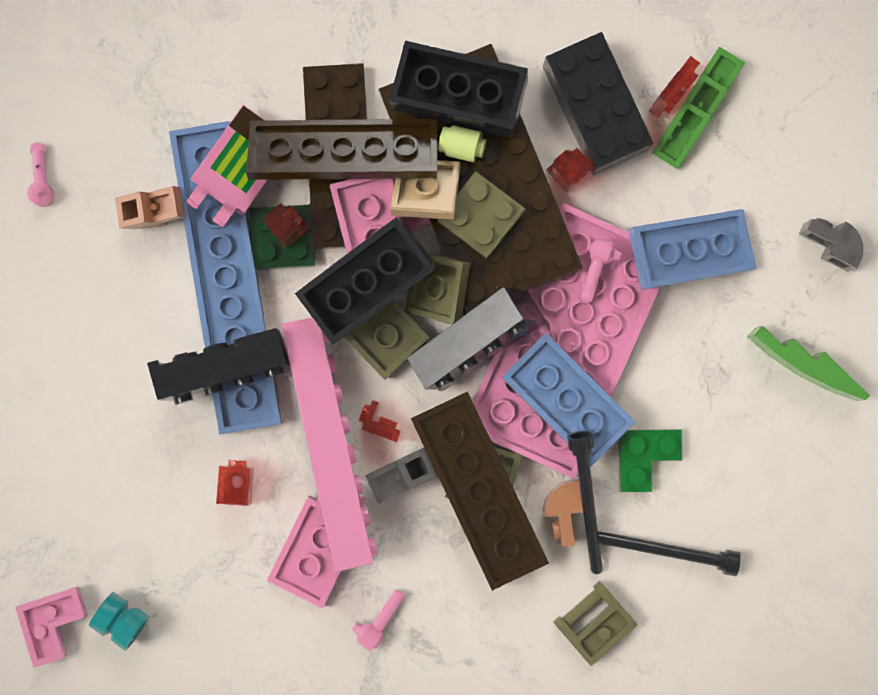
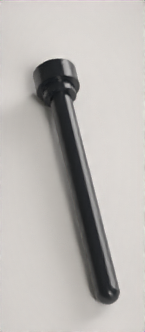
(581, 444)
(725, 561)

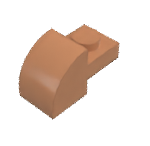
(149, 209)
(562, 502)

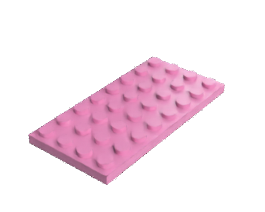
(592, 334)

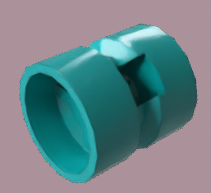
(119, 621)

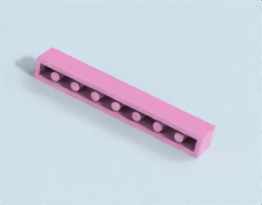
(327, 445)

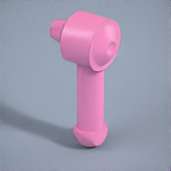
(39, 191)
(601, 253)
(371, 634)

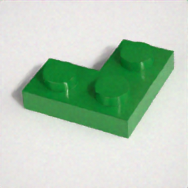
(637, 451)

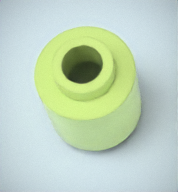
(462, 143)

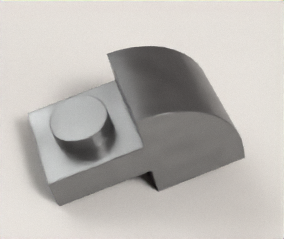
(842, 244)
(401, 475)

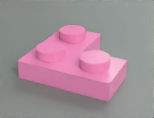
(41, 621)

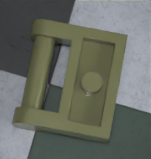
(602, 631)

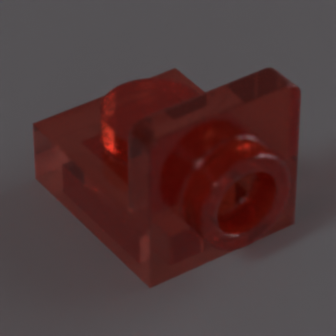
(383, 428)

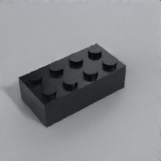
(459, 89)
(597, 103)
(366, 280)

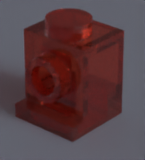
(569, 168)
(285, 224)
(227, 492)

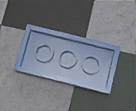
(692, 249)
(567, 396)

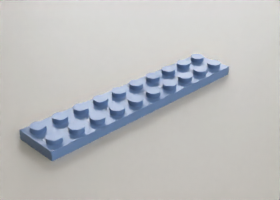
(223, 283)

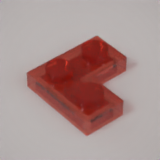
(673, 91)

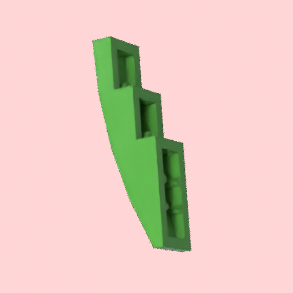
(698, 107)
(817, 369)

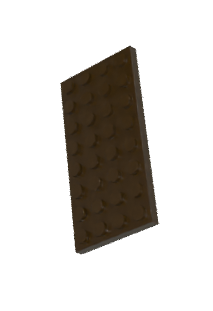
(538, 244)

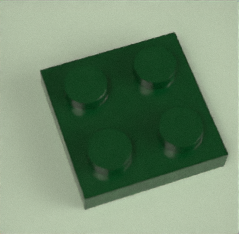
(270, 252)

